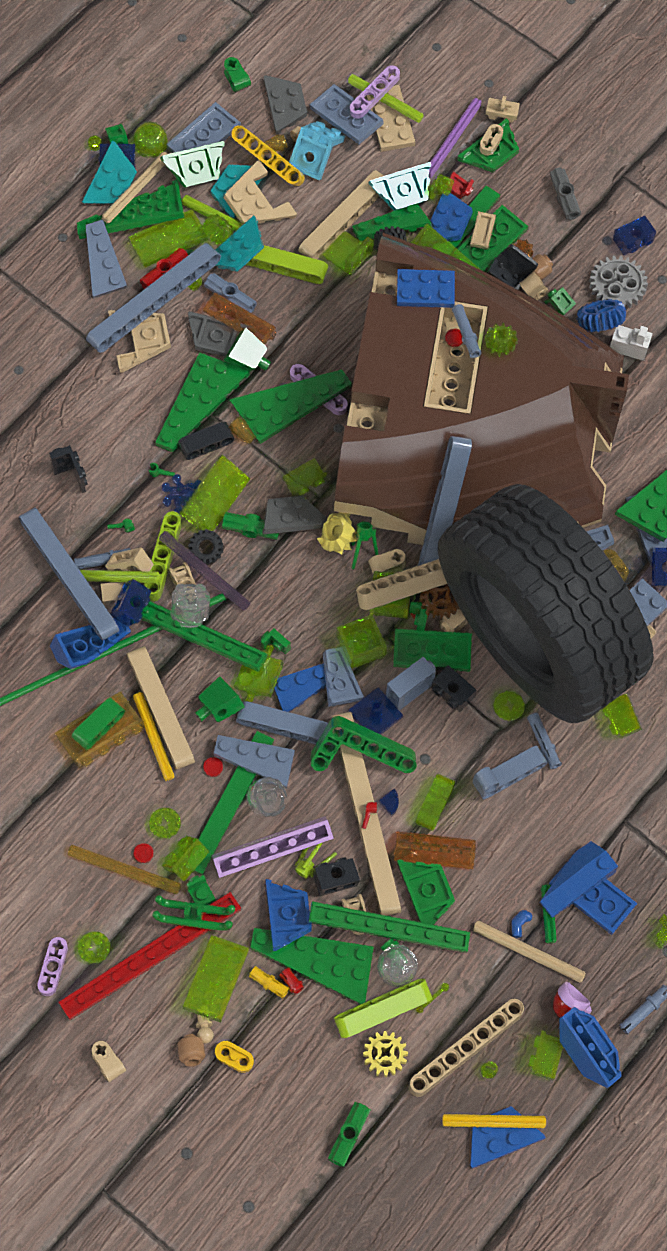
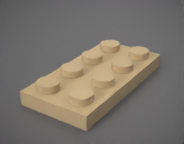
(396, 130)

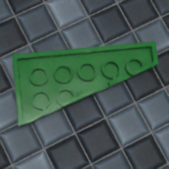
(143, 211)
(200, 395)
(281, 406)
(648, 509)
(328, 962)

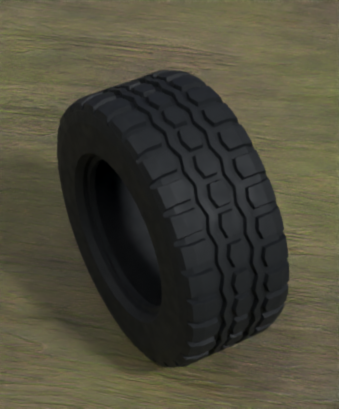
(546, 602)

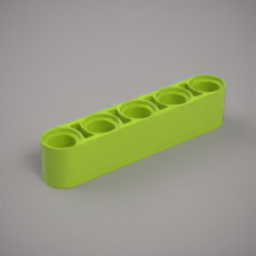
(290, 264)
(163, 564)
(383, 1008)

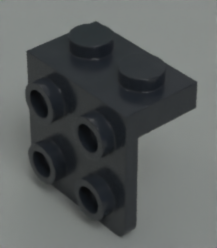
(512, 266)
(66, 459)

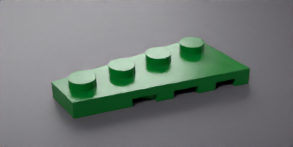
(405, 218)

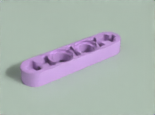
(375, 92)
(331, 405)

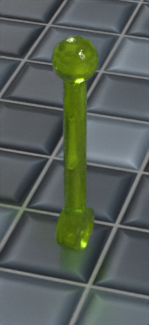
(444, 988)

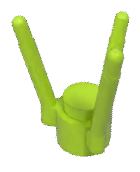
(305, 867)

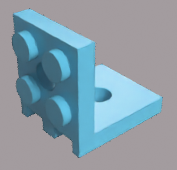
(319, 141)

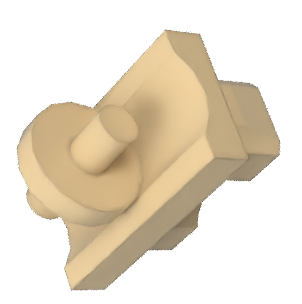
(502, 108)

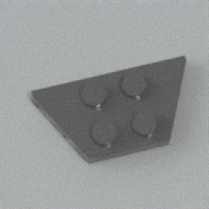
(285, 102)
(211, 334)
(290, 515)

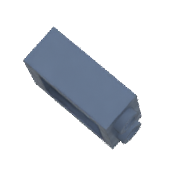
(411, 683)

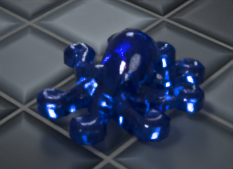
(180, 493)

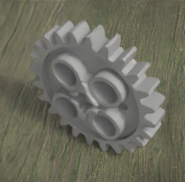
(618, 281)

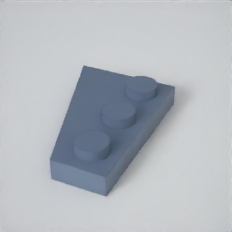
(339, 678)

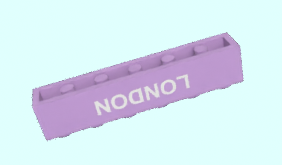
(272, 846)

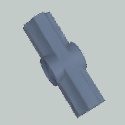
(223, 288)

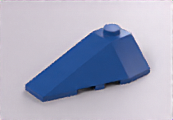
(83, 645)

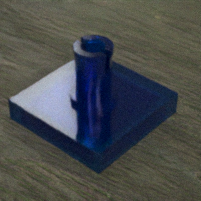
(376, 712)

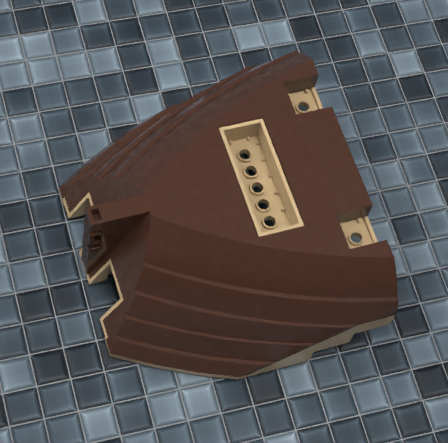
(526, 412)

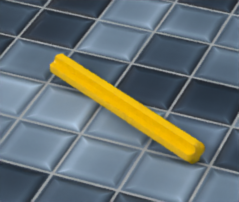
(153, 736)
(506, 1121)

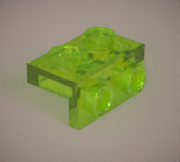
(304, 477)
(622, 717)
(185, 857)
(546, 1057)

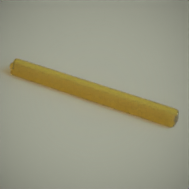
(124, 869)

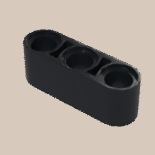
(206, 440)

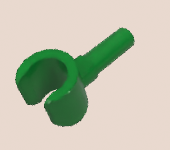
(157, 472)
(126, 523)

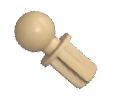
(204, 1032)

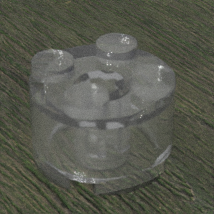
(190, 604)

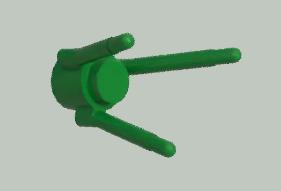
(364, 532)

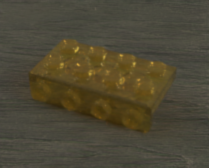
(128, 725)

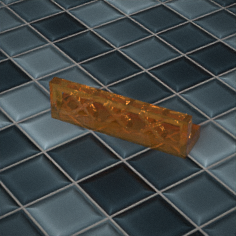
(239, 315)
(435, 852)

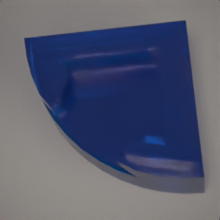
(390, 802)

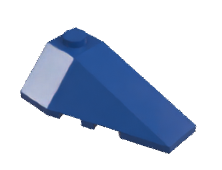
(581, 874)

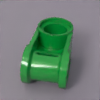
(236, 74)

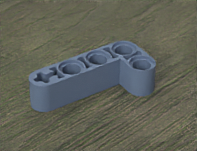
(494, 780)

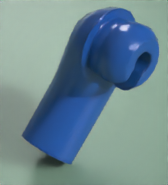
(517, 922)

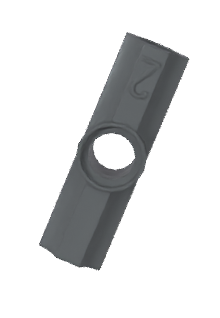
(568, 200)

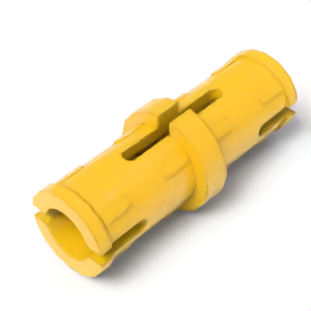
(269, 982)

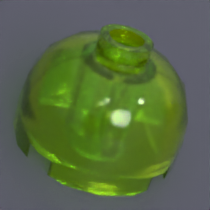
(150, 139)

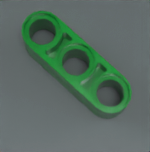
(98, 723)

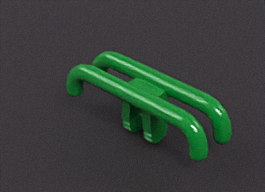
(193, 914)

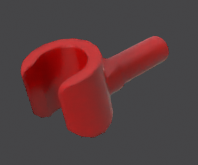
(371, 807)

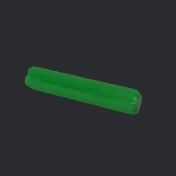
(549, 922)

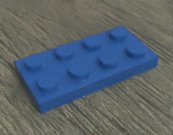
(604, 904)

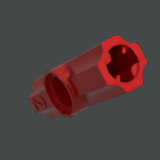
(163, 264)

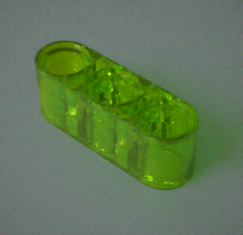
(435, 802)

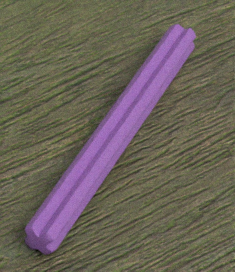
(454, 136)

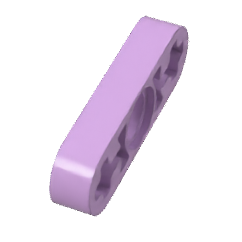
(51, 951)

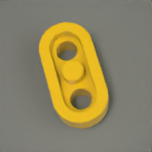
(235, 1055)

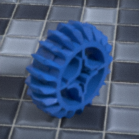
(601, 315)

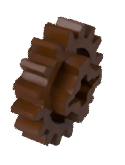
(442, 607)

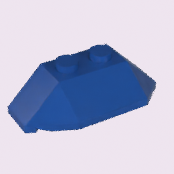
(589, 1047)

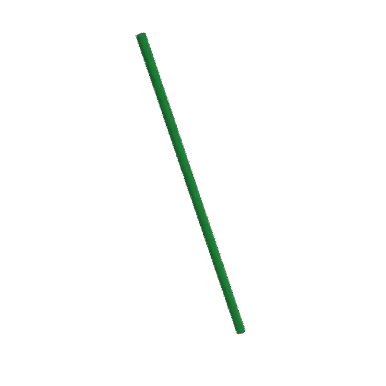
(64, 671)

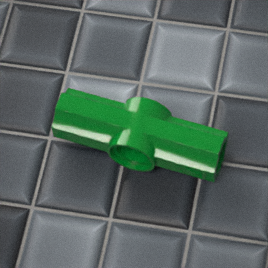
(249, 525)
(344, 1146)

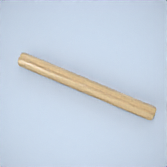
(133, 189)
(529, 951)

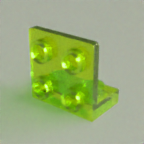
(348, 252)

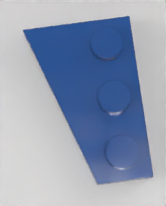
(299, 686)

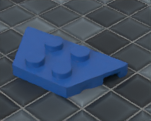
(451, 217)
(287, 914)
(496, 1142)

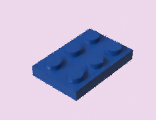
(425, 288)

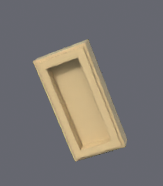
(483, 230)

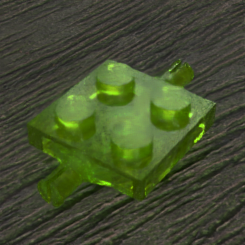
(260, 682)

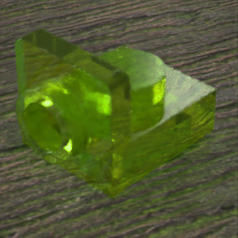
(440, 185)
(662, 934)

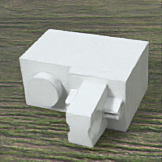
(631, 342)

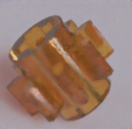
(525, 247)

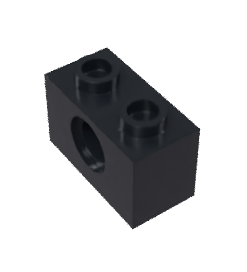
(450, 678)
(327, 884)

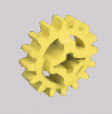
(392, 1060)

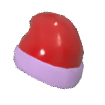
(569, 997)

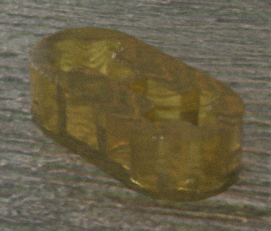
(617, 563)

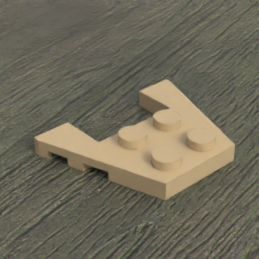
(247, 199)
(149, 340)

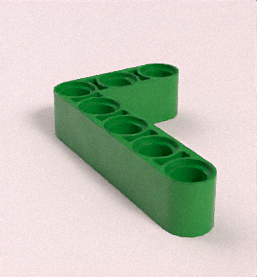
(360, 744)

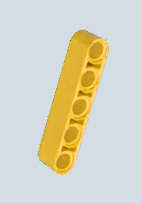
(260, 152)

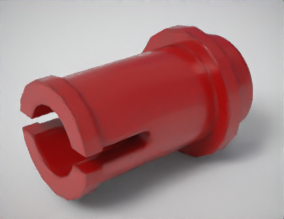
(292, 981)

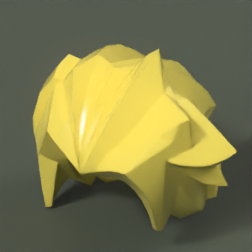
(337, 533)

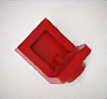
(461, 186)

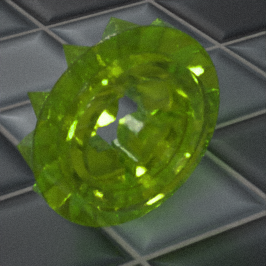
(503, 711)
(170, 816)
(99, 940)

